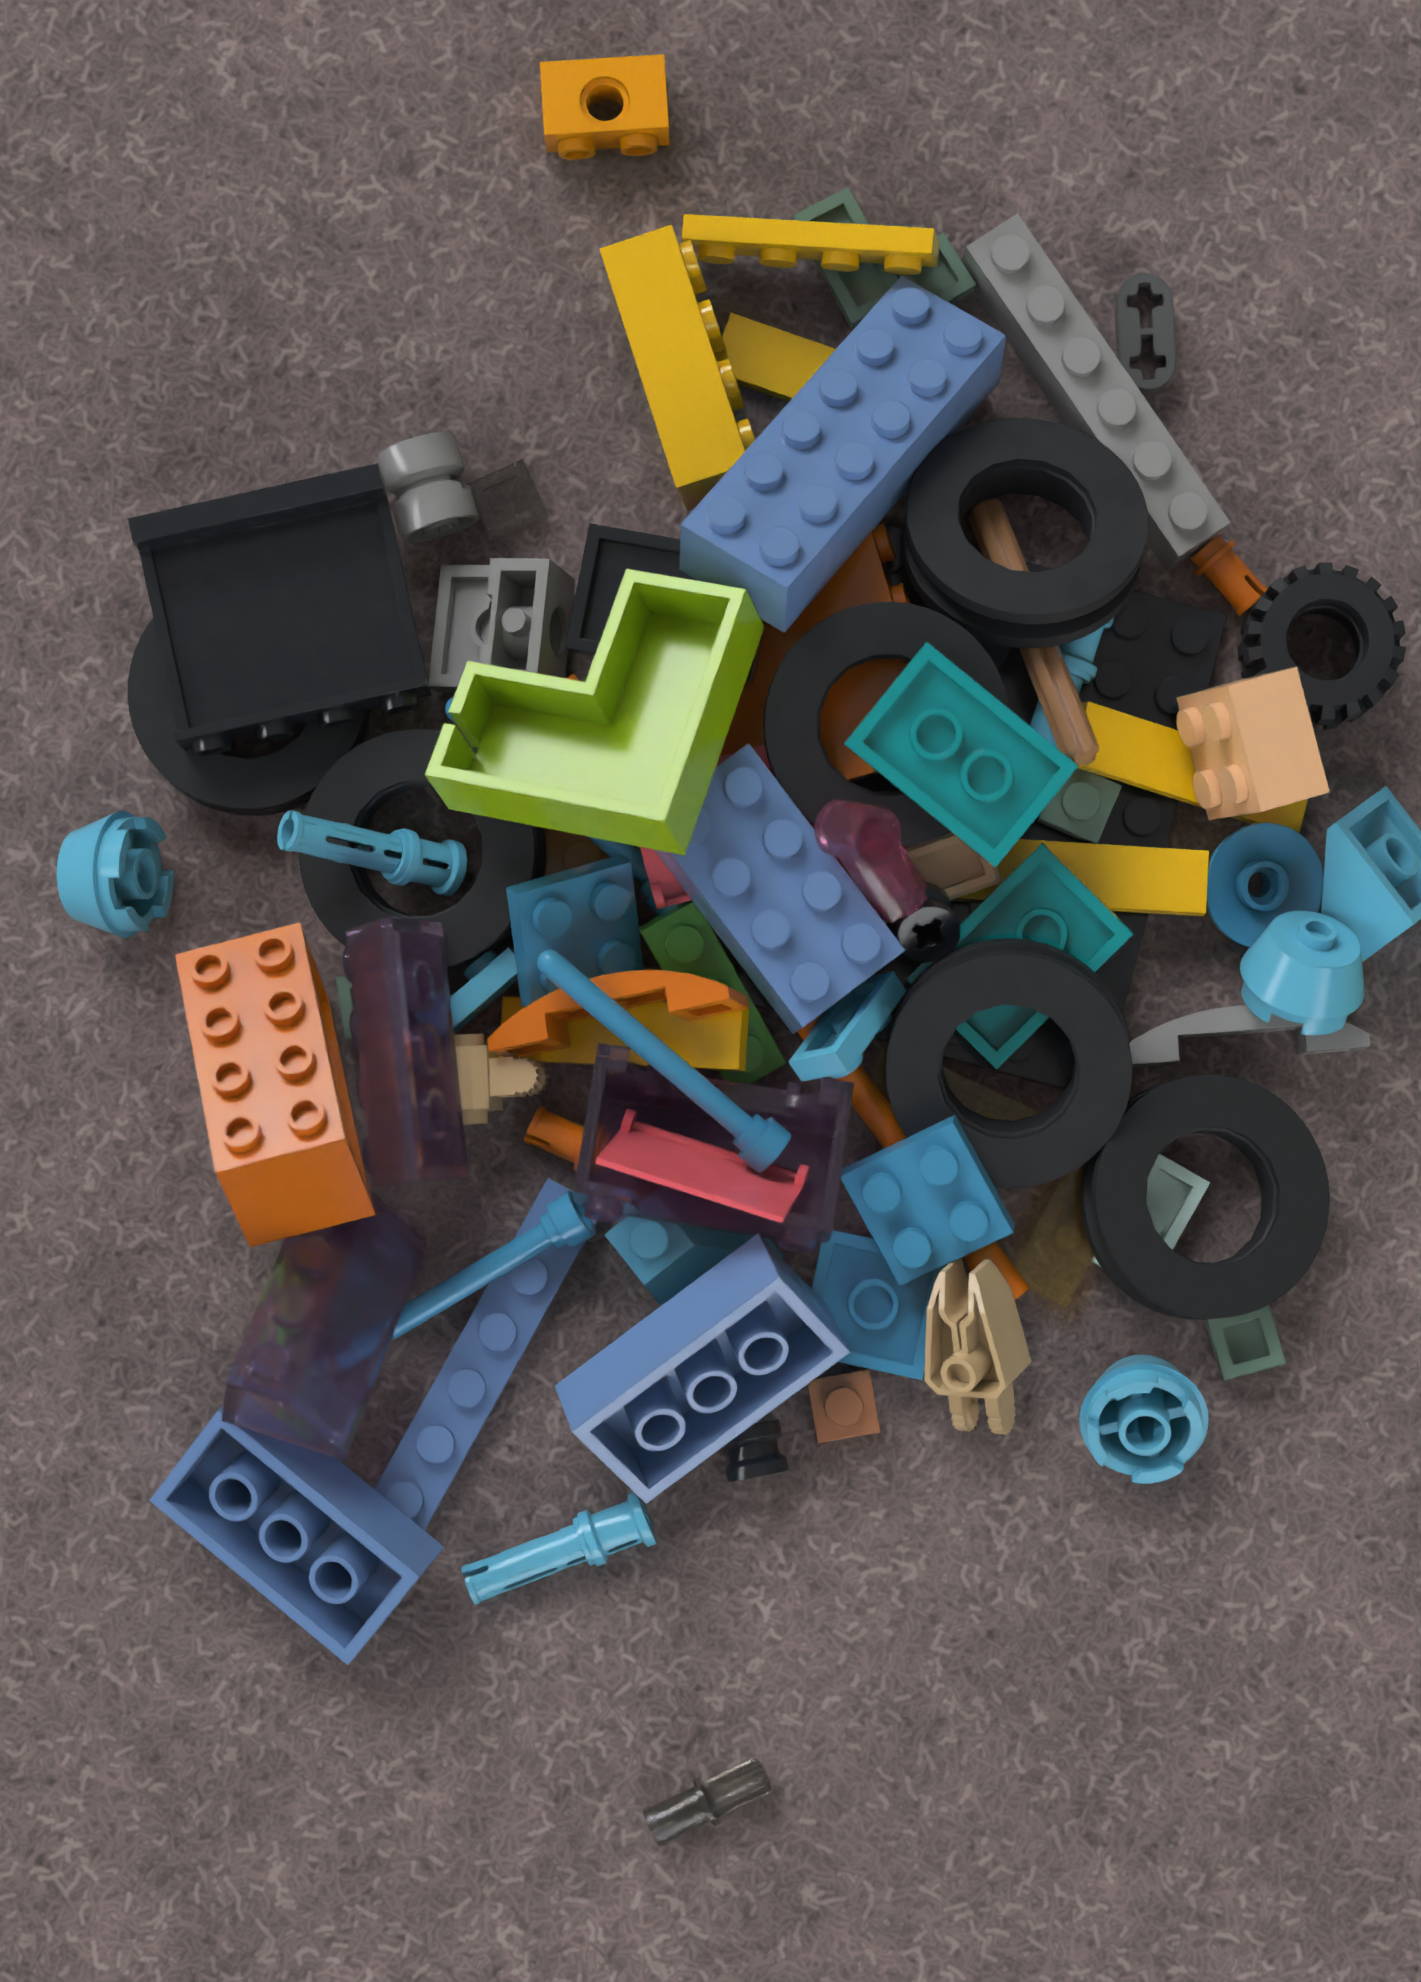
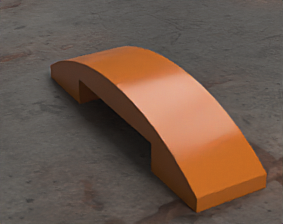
(543, 1023)

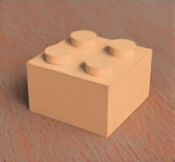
(1251, 745)

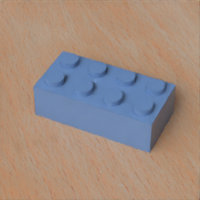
(777, 896)
(701, 1369)
(298, 1531)

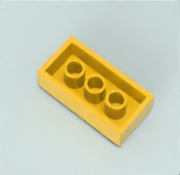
(676, 358)

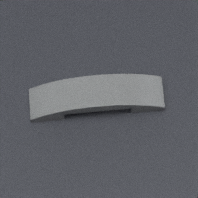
(1161, 1045)

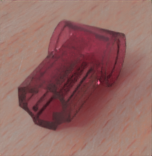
(871, 851)

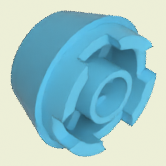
(115, 874)
(1304, 972)
(1143, 1419)

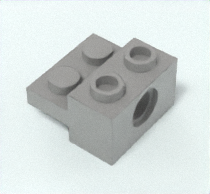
(501, 616)

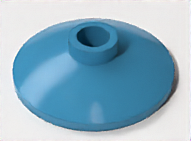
(1289, 876)

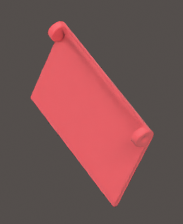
(702, 1169)

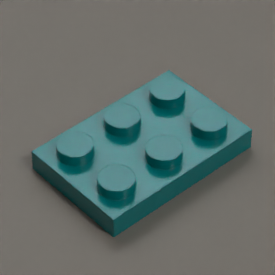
(960, 754)
(1044, 905)

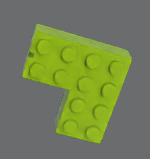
(625, 747)

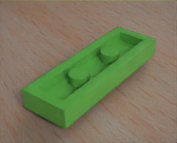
(687, 944)

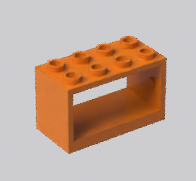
(274, 1085)

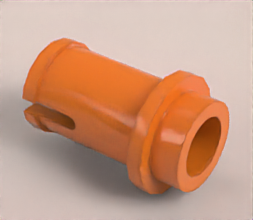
(1229, 574)
(555, 1135)

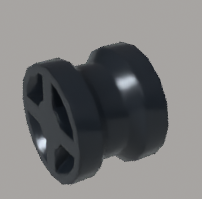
(933, 942)
(755, 1452)

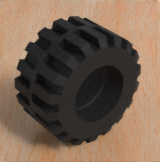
(1351, 604)

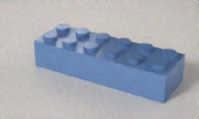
(842, 452)

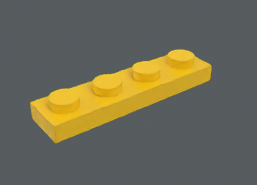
(837, 244)

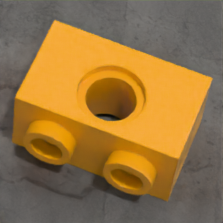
(576, 85)

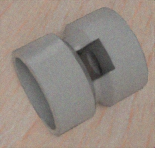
(429, 492)

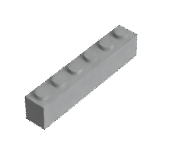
(1091, 385)

